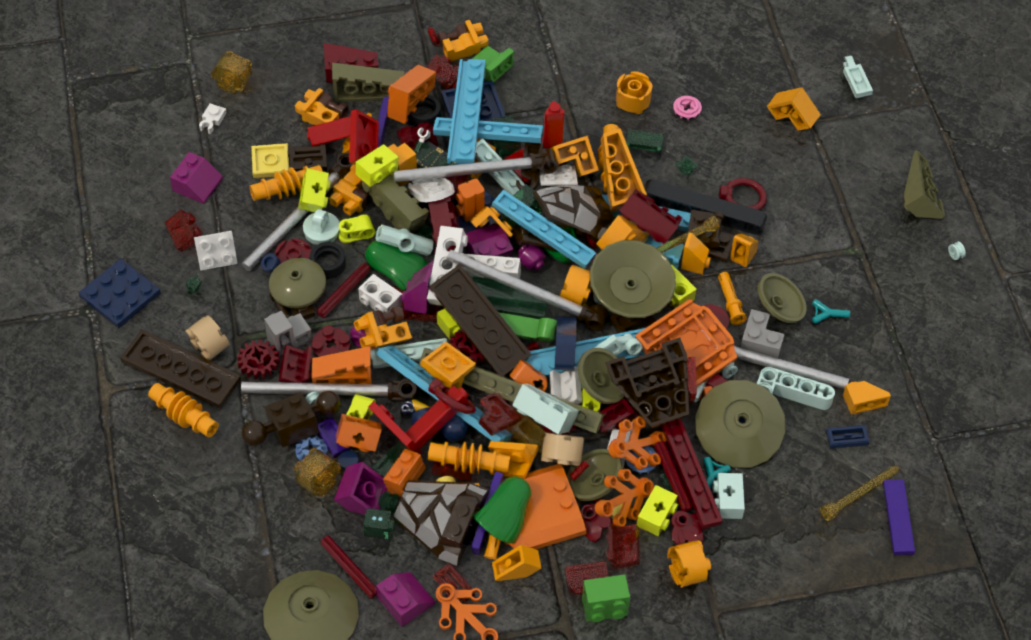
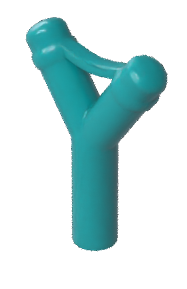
(827, 312)
(710, 470)

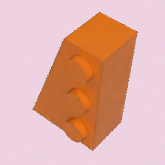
(408, 91)
(343, 367)

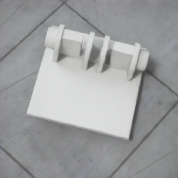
(562, 176)
(215, 250)

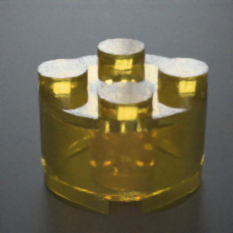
(232, 72)
(317, 472)

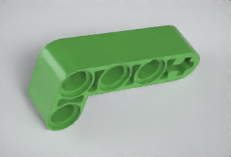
(530, 328)

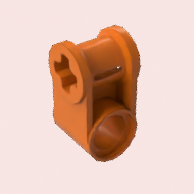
(527, 373)

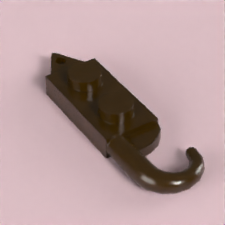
(534, 176)

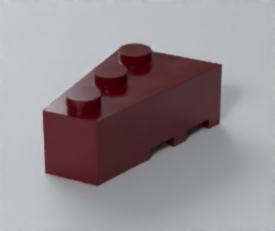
(348, 56)
(443, 214)
(650, 216)

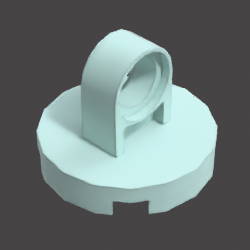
(321, 227)

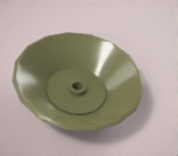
(635, 264)
(736, 442)
(332, 614)

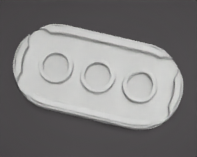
(431, 189)

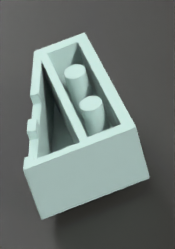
(545, 409)

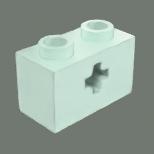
(729, 484)

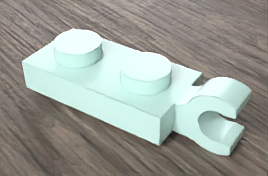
(856, 78)

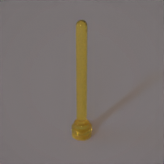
(711, 224)
(830, 510)

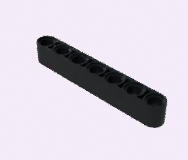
(685, 200)

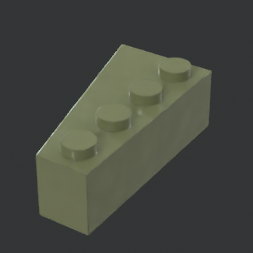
(361, 82)
(397, 204)

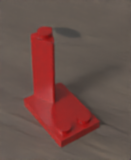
(359, 127)
(552, 134)
(427, 425)

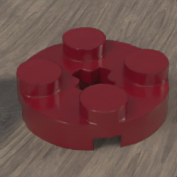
(330, 335)

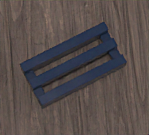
(847, 440)

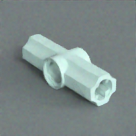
(395, 237)

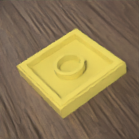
(269, 159)

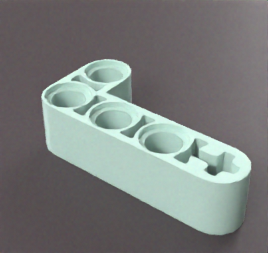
(818, 394)

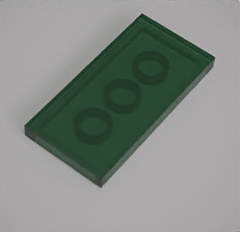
(509, 300)

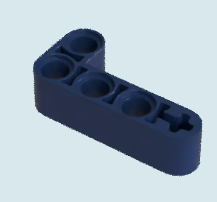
(565, 343)

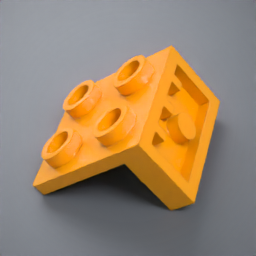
(481, 219)

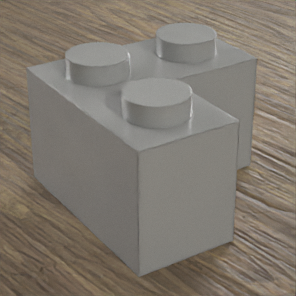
(287, 331)
(758, 338)

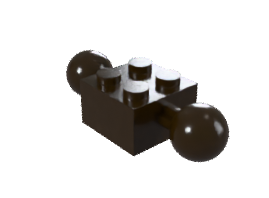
(291, 419)

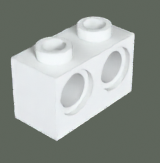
(382, 293)

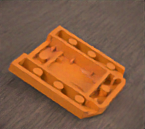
(700, 334)
(551, 511)

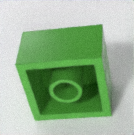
(605, 598)

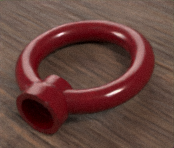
(725, 192)
(439, 390)

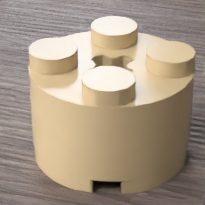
(207, 337)
(562, 449)

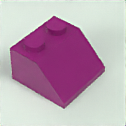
(195, 178)
(489, 241)
(417, 290)
(360, 488)
(403, 597)

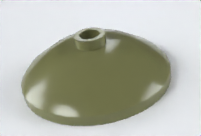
(299, 290)
(781, 298)
(595, 376)
(590, 483)

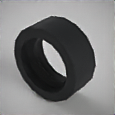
(432, 102)
(330, 248)

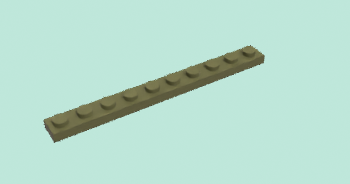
(508, 389)

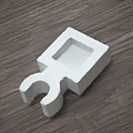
(212, 115)

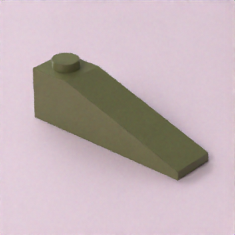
(921, 191)

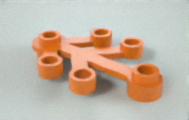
(619, 449)
(642, 489)
(464, 611)

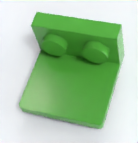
(496, 62)

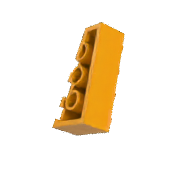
(619, 169)

